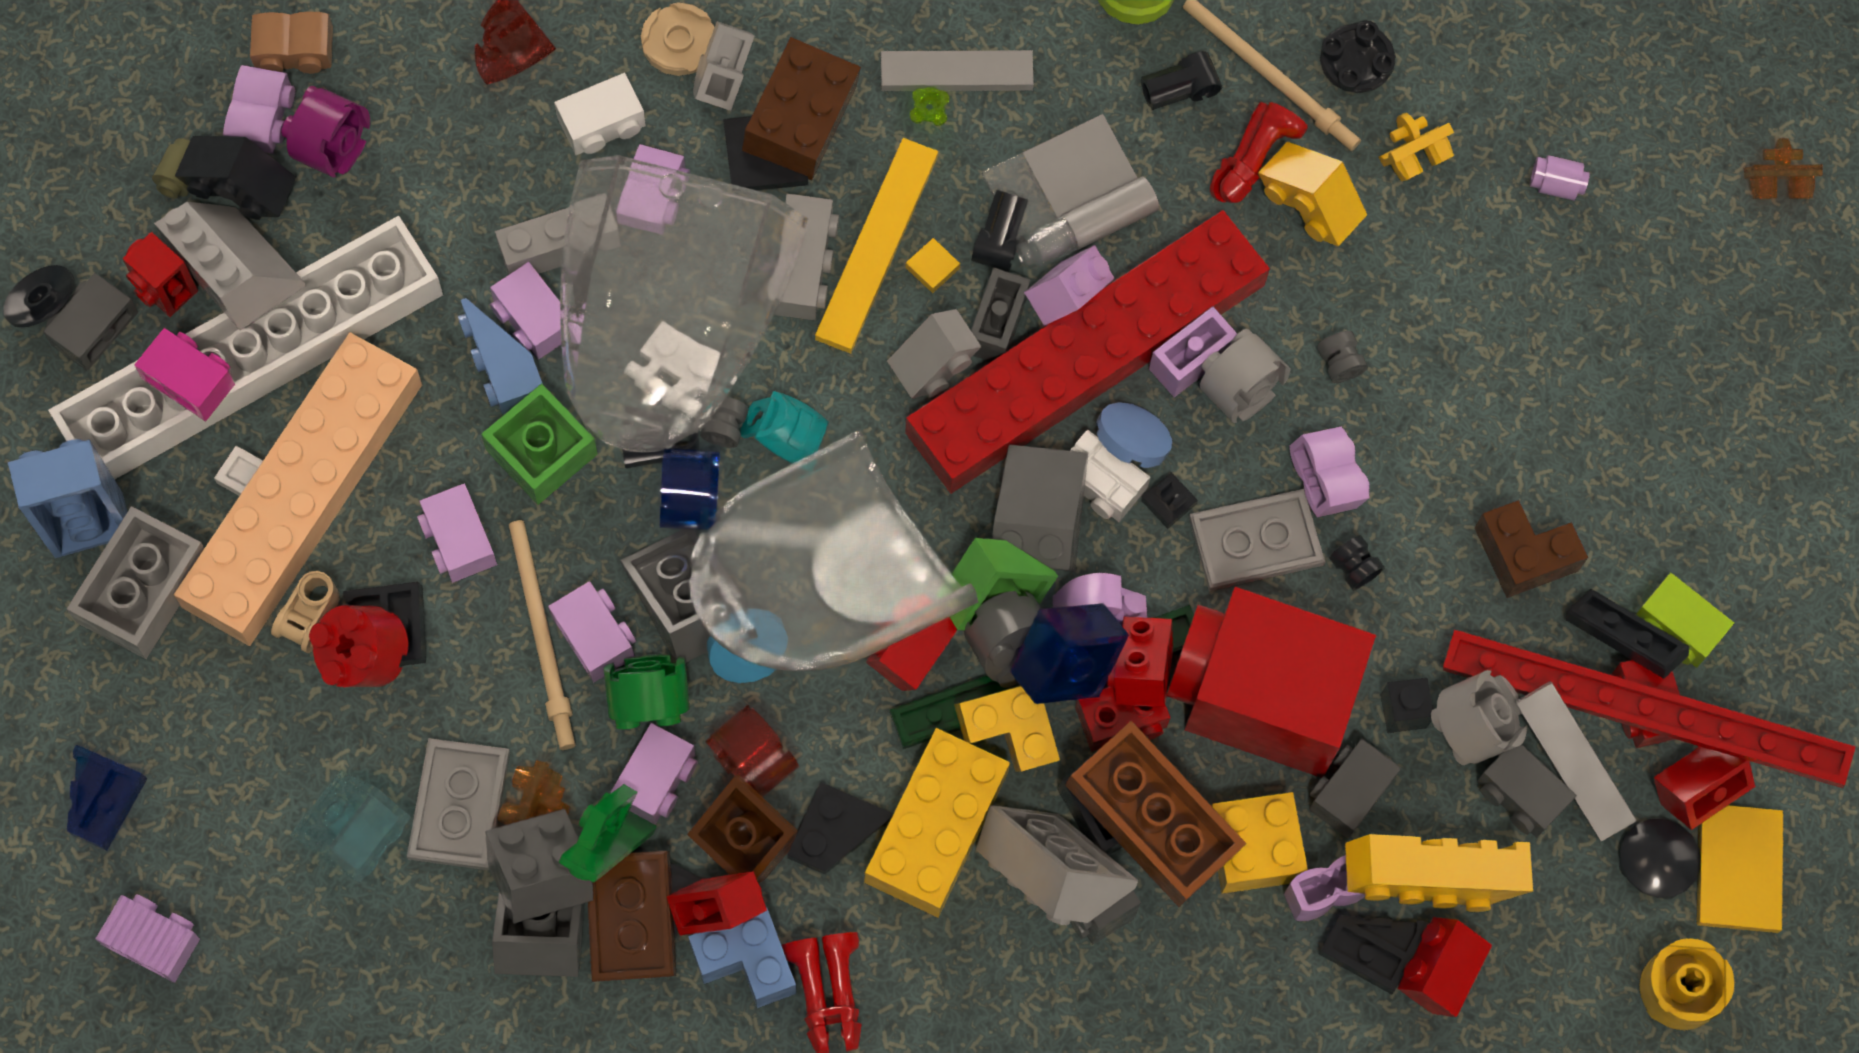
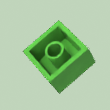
(539, 444)

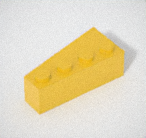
(1438, 871)

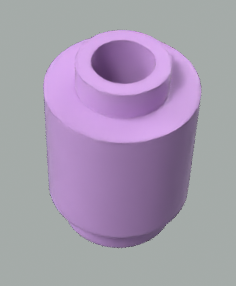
(1559, 177)

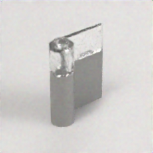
(1075, 191)

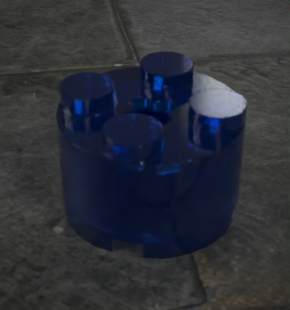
(689, 489)

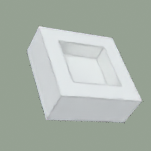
(237, 470)

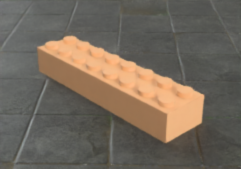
(298, 489)

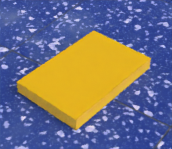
(1741, 869)

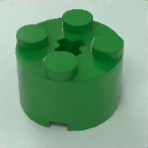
(647, 691)

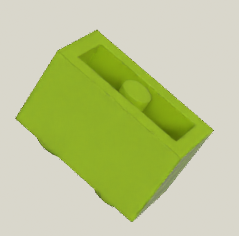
(1686, 617)

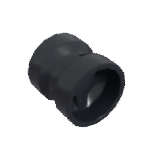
(1356, 562)

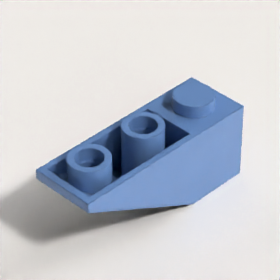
(506, 362)

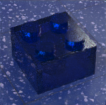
(1069, 653)

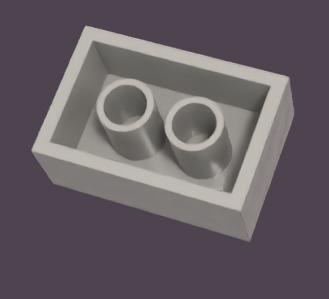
(134, 582)

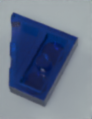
(100, 797)

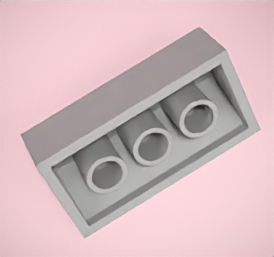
(229, 260)
(1052, 864)

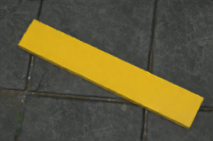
(876, 246)

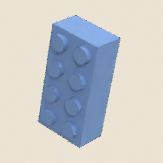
(68, 496)

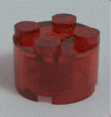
(752, 750)

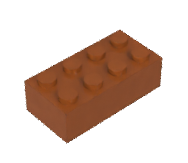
(1155, 813)

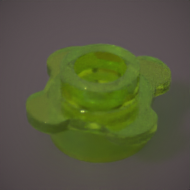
(932, 96)

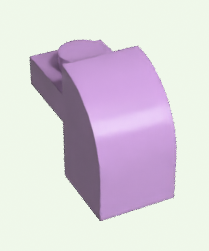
(1105, 589)

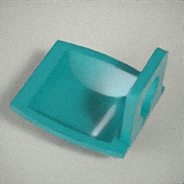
(786, 427)

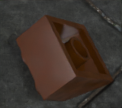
(743, 831)

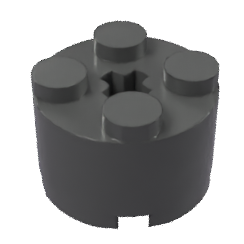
(1000, 633)

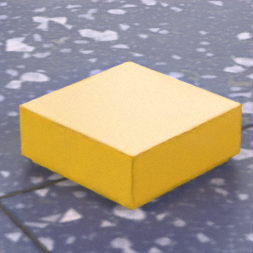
(932, 265)

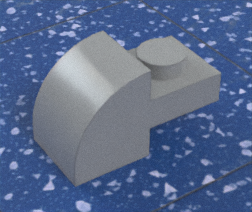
(721, 67)

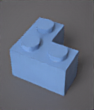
(748, 948)

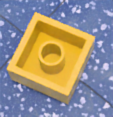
(1273, 842)

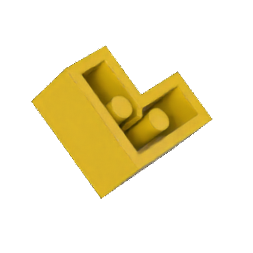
(1317, 189)
(1015, 716)

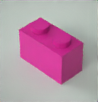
(185, 373)

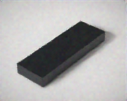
(1627, 633)

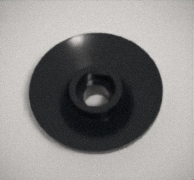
(38, 296)

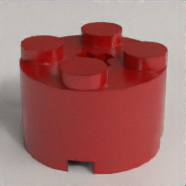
(359, 646)

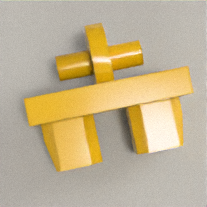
(1433, 142)

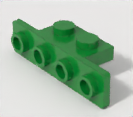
(607, 835)

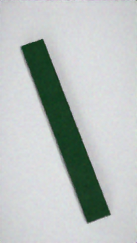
(919, 719)

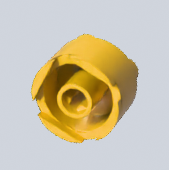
(1702, 969)

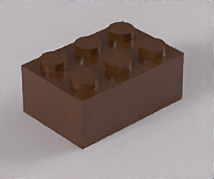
(801, 108)

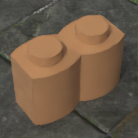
(292, 41)

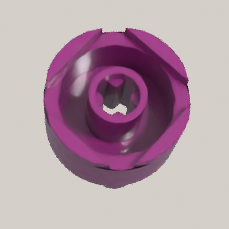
(326, 131)

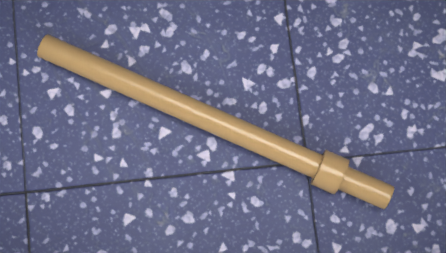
(1325, 119)
(558, 706)

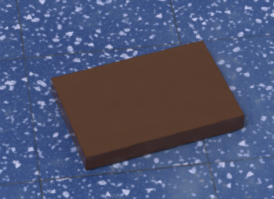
(632, 920)

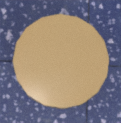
(680, 50)

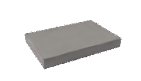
(1256, 539)
(457, 803)

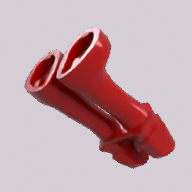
(1240, 172)
(806, 957)

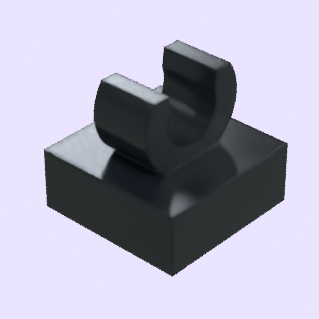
(1169, 500)

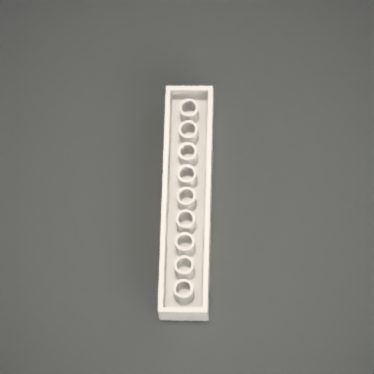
(347, 291)

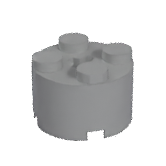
(1243, 376)
(1479, 718)

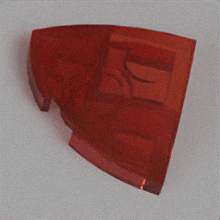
(510, 42)

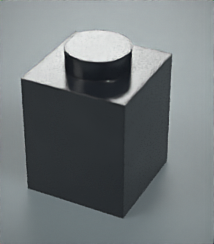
(1407, 705)

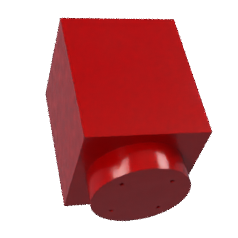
(1271, 679)

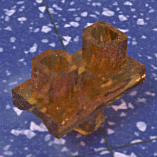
(1800, 176)
(540, 794)

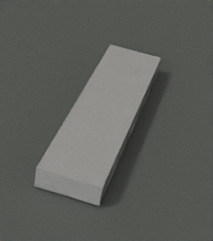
(957, 70)
(1576, 760)

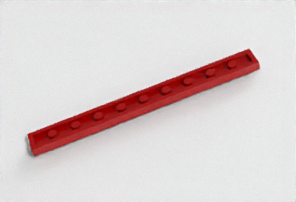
(1656, 710)

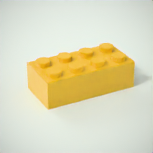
(936, 822)

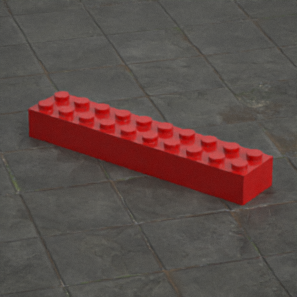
(1084, 352)

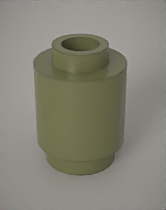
(165, 173)

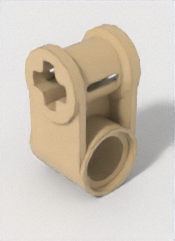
(304, 613)

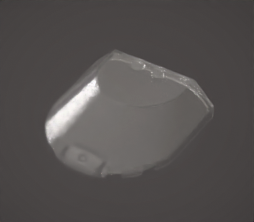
(819, 566)

